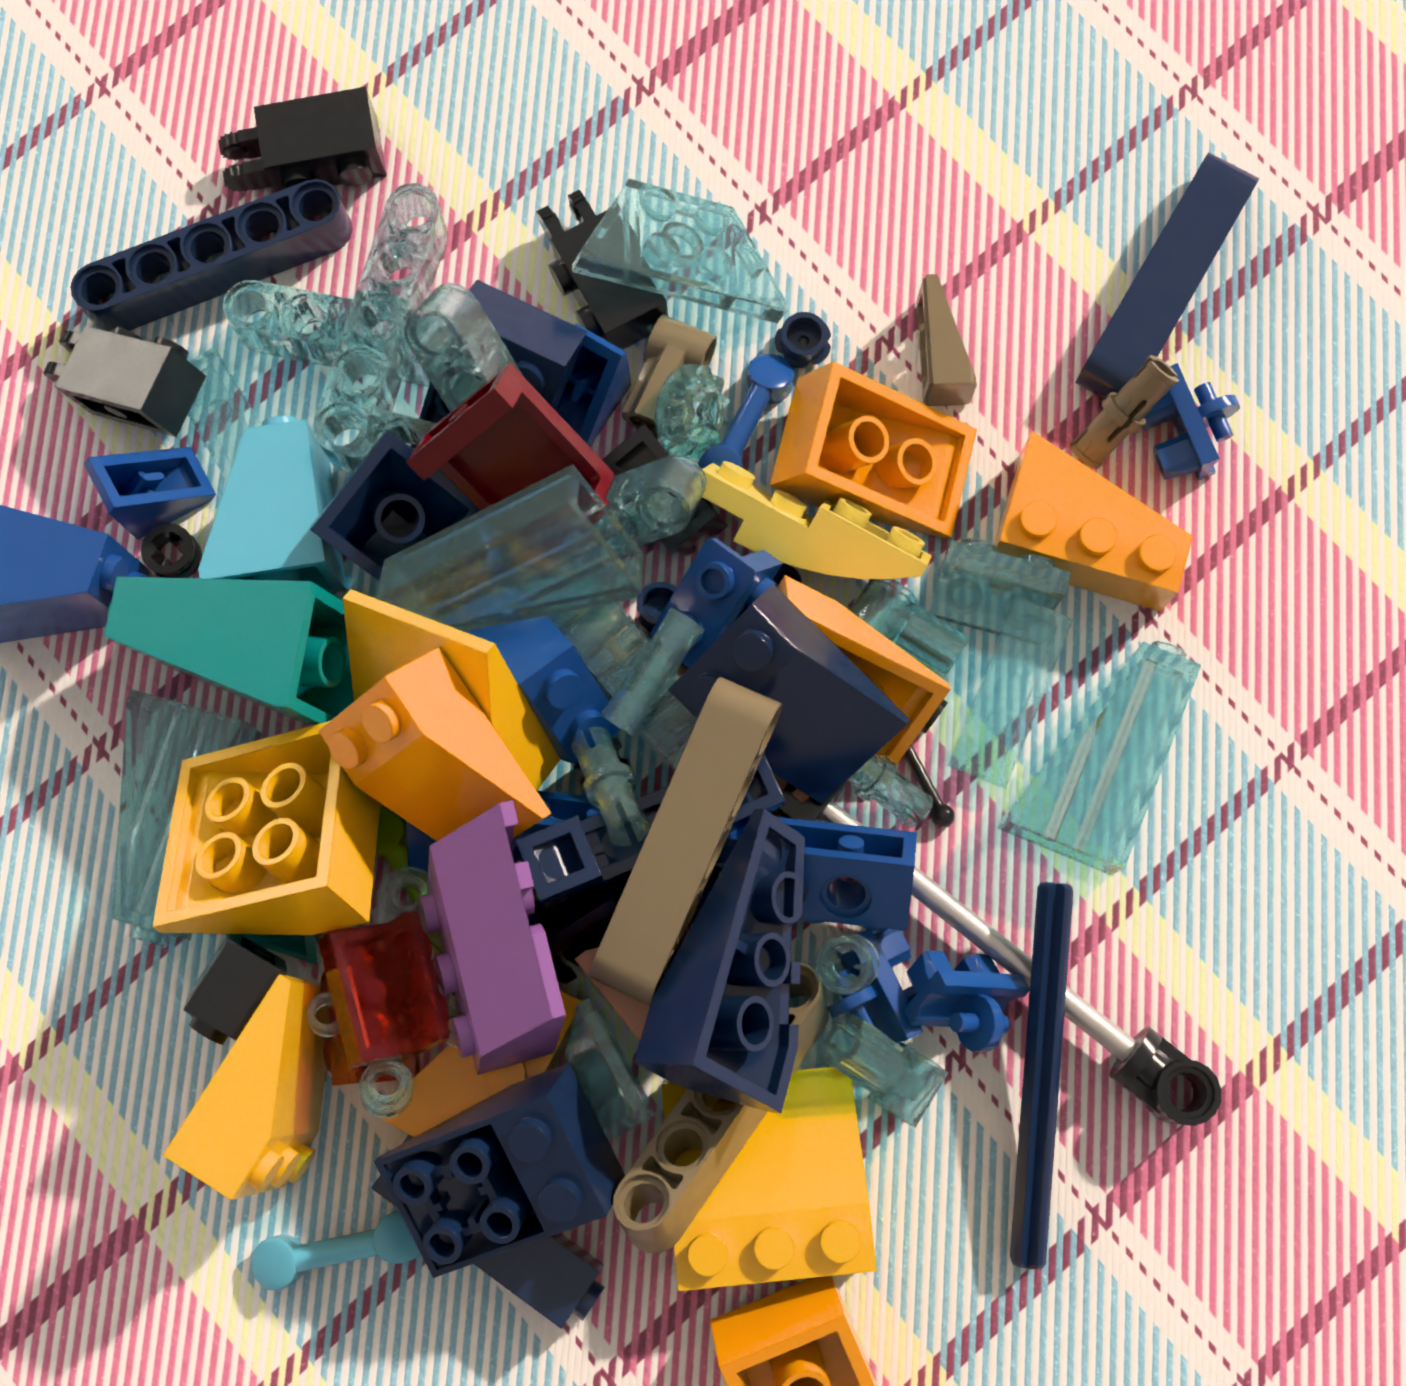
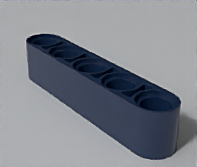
(186, 250)
(1169, 275)

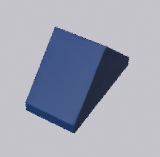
(594, 387)
(150, 486)

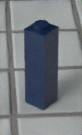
(546, 1274)

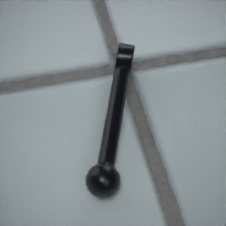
(942, 814)

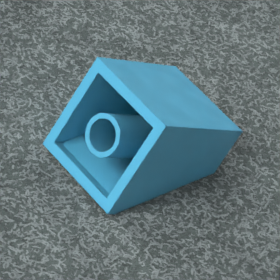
(267, 507)

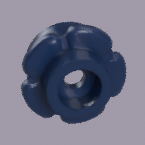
(803, 326)

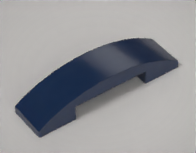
(581, 857)

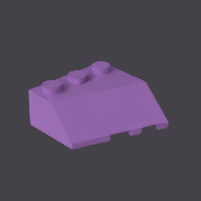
(489, 950)

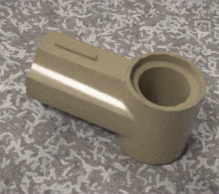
(668, 348)

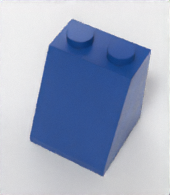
(56, 575)
(552, 680)

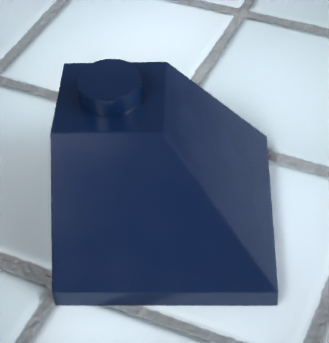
(389, 507)

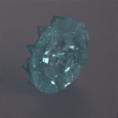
(675, 411)

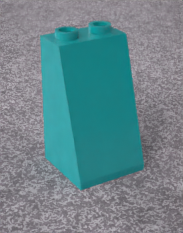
(248, 637)

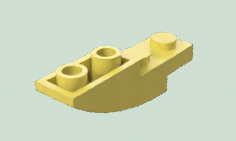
(832, 543)

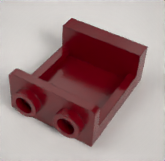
(505, 442)

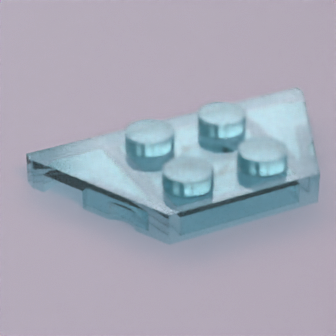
(682, 251)

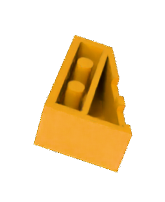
(1091, 529)
(452, 1084)

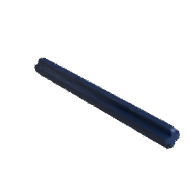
(1041, 1075)

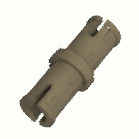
(1124, 412)

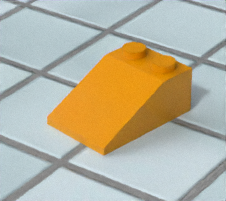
(875, 449)
(895, 672)
(430, 751)
(792, 1340)

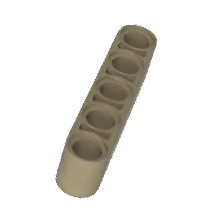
(685, 839)
(696, 1126)

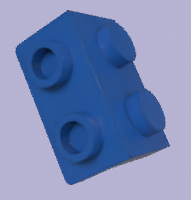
(719, 590)

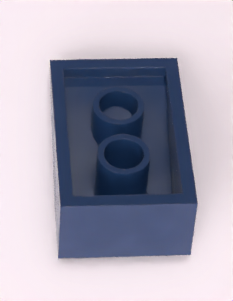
(830, 709)

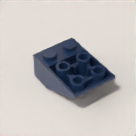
(537, 341)
(504, 1172)

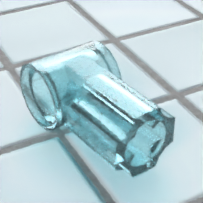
(895, 614)
(891, 1072)

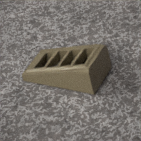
(944, 362)

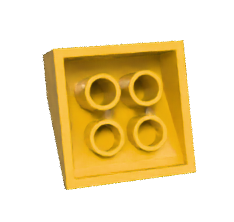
(389, 637)
(268, 842)
(262, 1102)
(789, 1198)

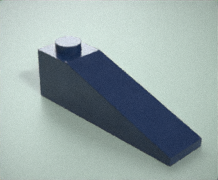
(726, 995)

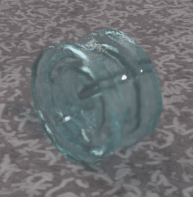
(850, 983)

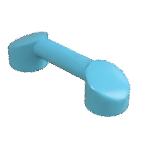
(284, 1258)

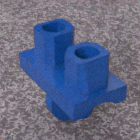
(1193, 447)
(964, 998)
(883, 999)

